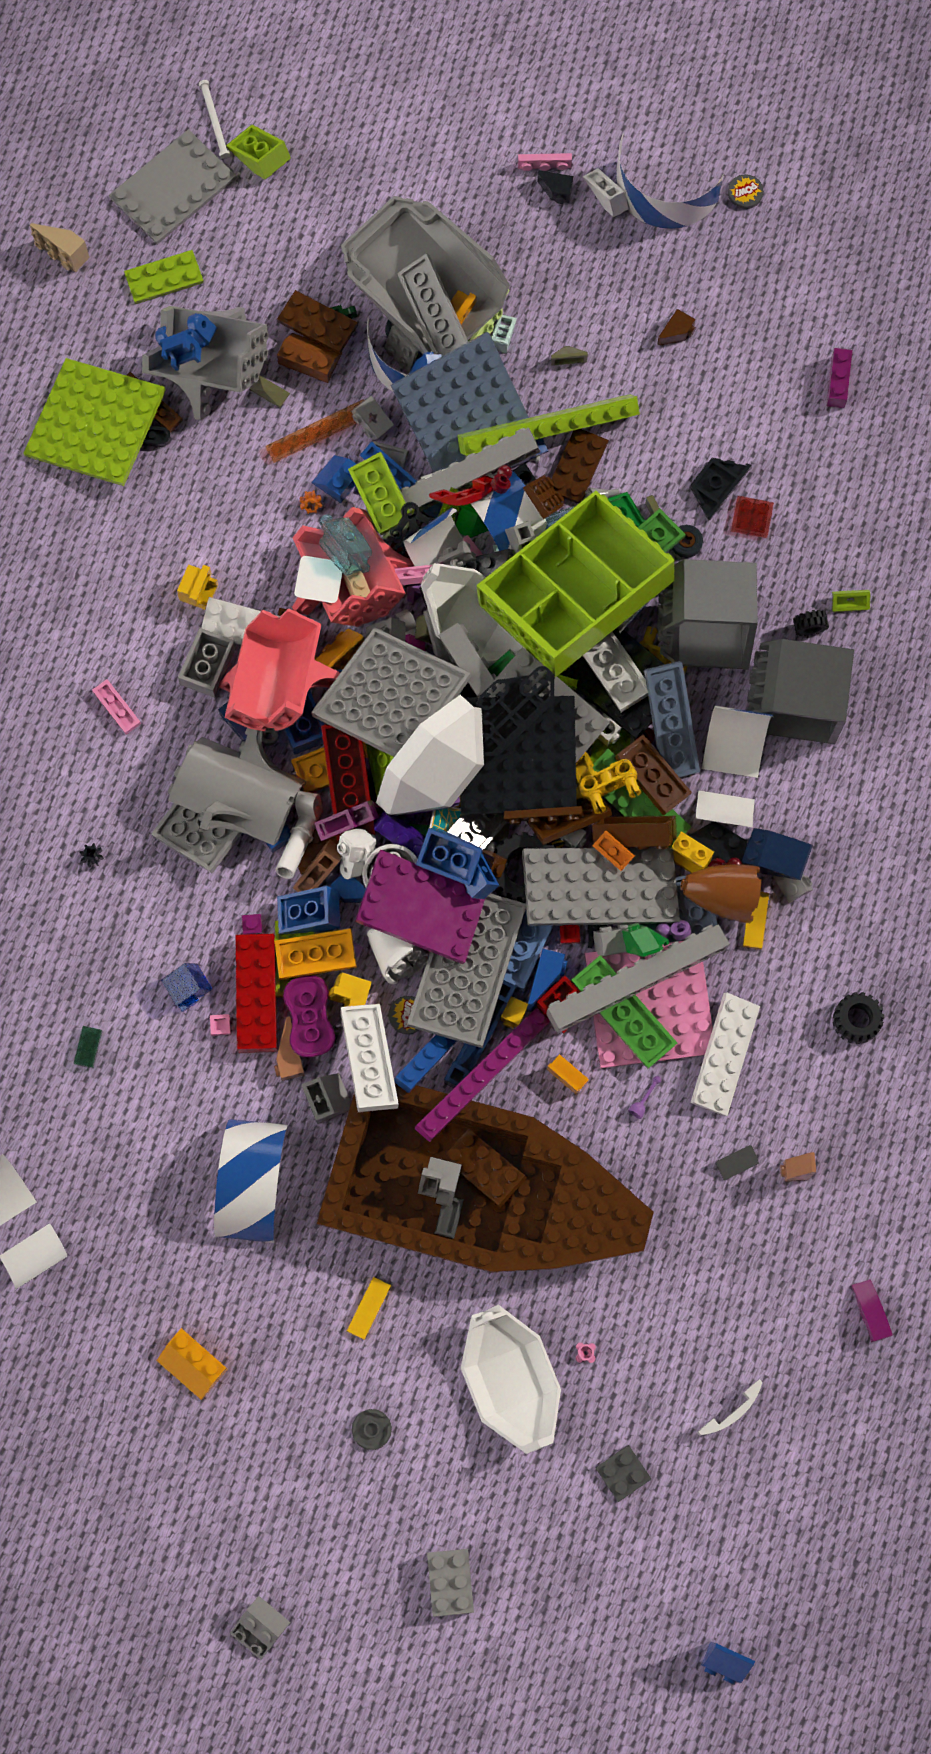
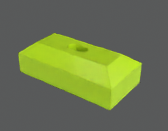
(860, 600)

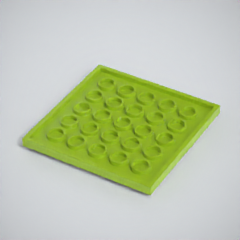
(94, 421)

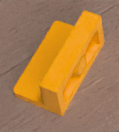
(463, 304)
(567, 1074)

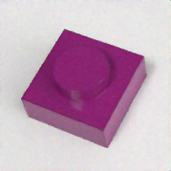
(252, 924)

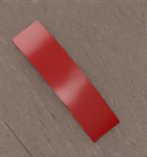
(480, 489)

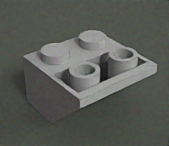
(327, 1097)
(259, 1627)

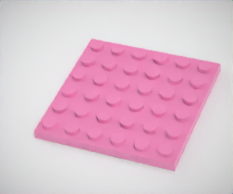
(676, 1003)

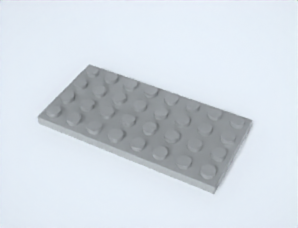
(587, 889)
(461, 998)

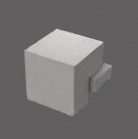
(440, 1180)

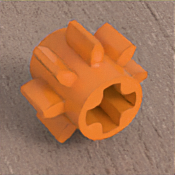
(310, 502)

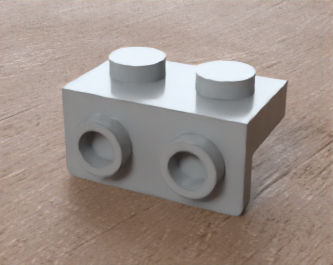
(793, 888)

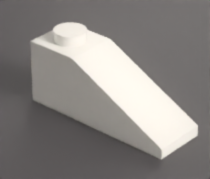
(607, 192)

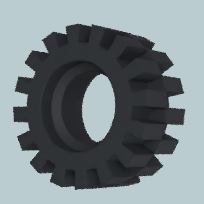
(810, 623)

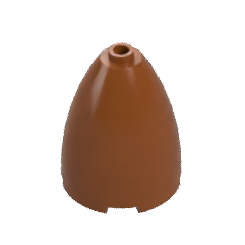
(725, 890)

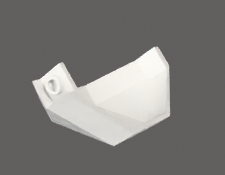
(454, 599)
(435, 761)
(511, 1379)

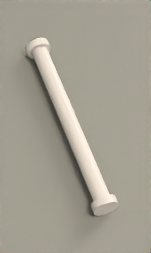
(204, 85)

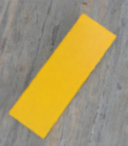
(755, 930)
(368, 1308)

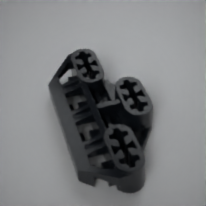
(511, 702)

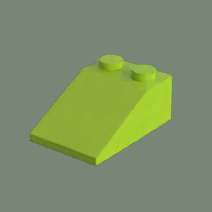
(259, 151)

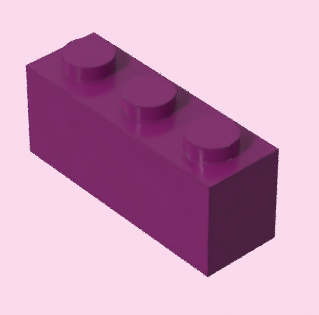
(839, 378)

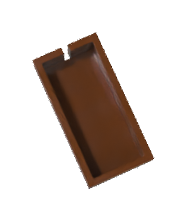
(639, 830)

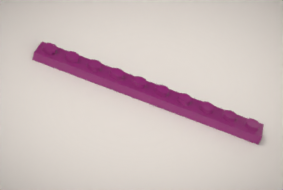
(482, 1075)

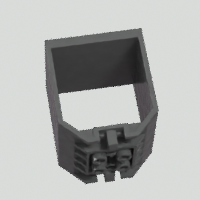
(709, 614)
(802, 688)

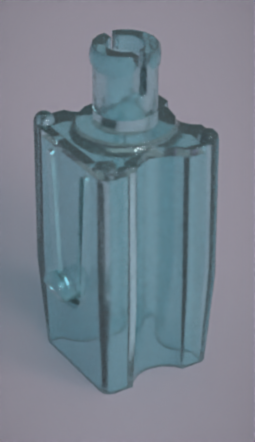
(344, 545)

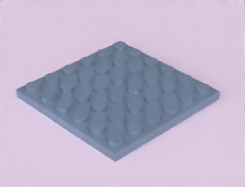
(457, 396)

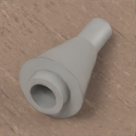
(608, 493)

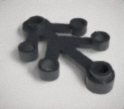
(411, 518)

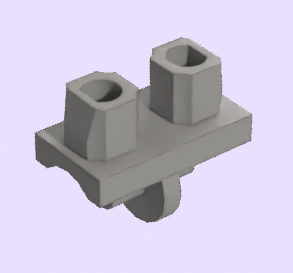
(457, 557)

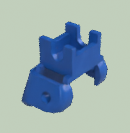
(188, 343)

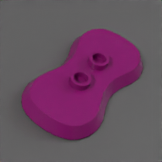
(311, 1029)

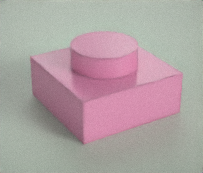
(220, 1025)

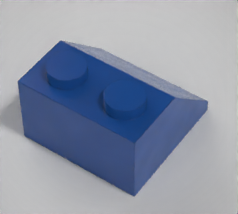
(336, 478)

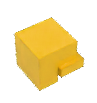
(197, 586)
(349, 990)

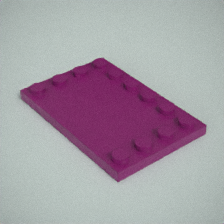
(420, 907)

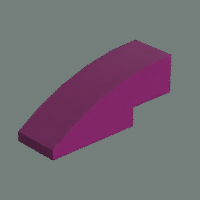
(346, 820)
(872, 1311)

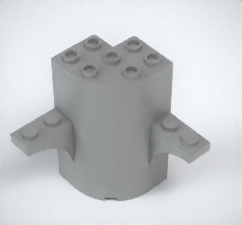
(227, 363)
(236, 788)

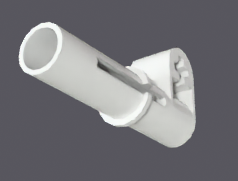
(309, 811)

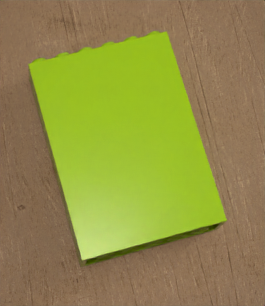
(576, 582)

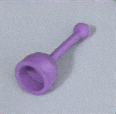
(639, 1107)

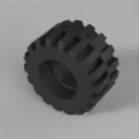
(854, 1033)

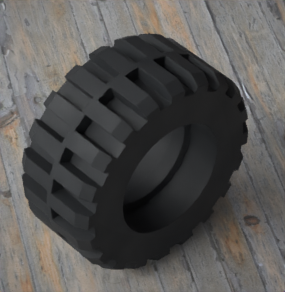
(509, 849)

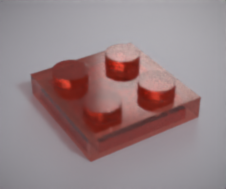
(752, 516)

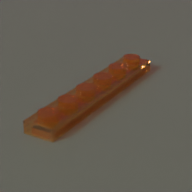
(312, 433)

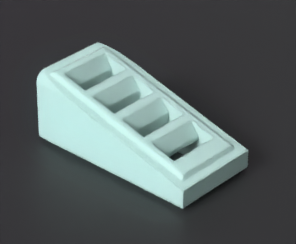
(501, 343)

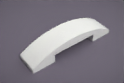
(751, 1394)

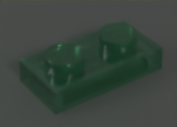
(88, 1047)

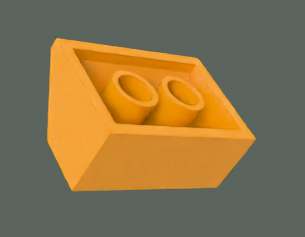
(341, 650)
(191, 1364)

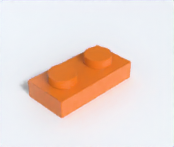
(613, 850)

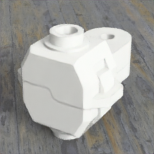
(355, 848)

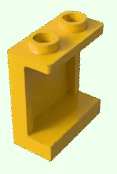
(690, 853)

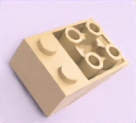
(61, 245)

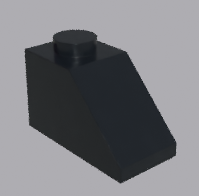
(556, 185)

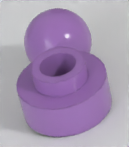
(678, 930)

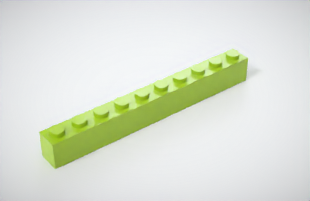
(553, 422)

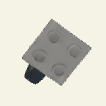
(400, 347)

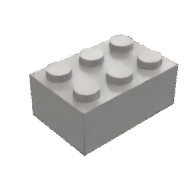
(207, 662)
(450, 1582)

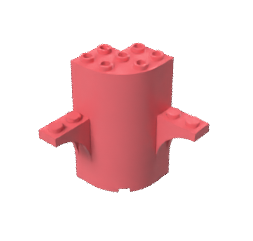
(381, 578)
(275, 671)

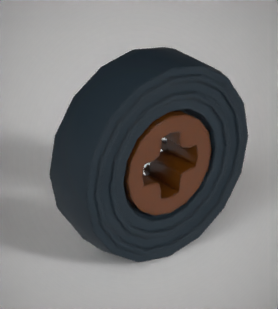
(695, 544)

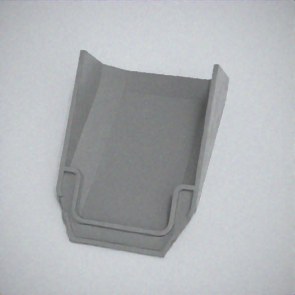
(401, 235)

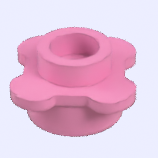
(585, 1347)

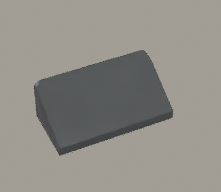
(737, 1162)

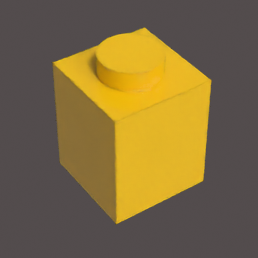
(514, 1013)

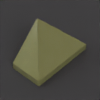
(568, 355)
(269, 391)

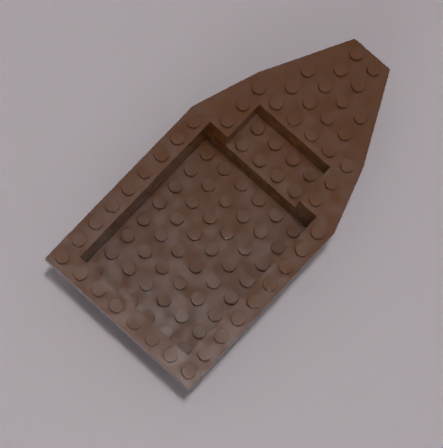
(556, 1219)

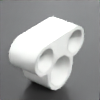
(407, 617)

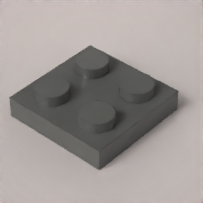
(623, 1473)

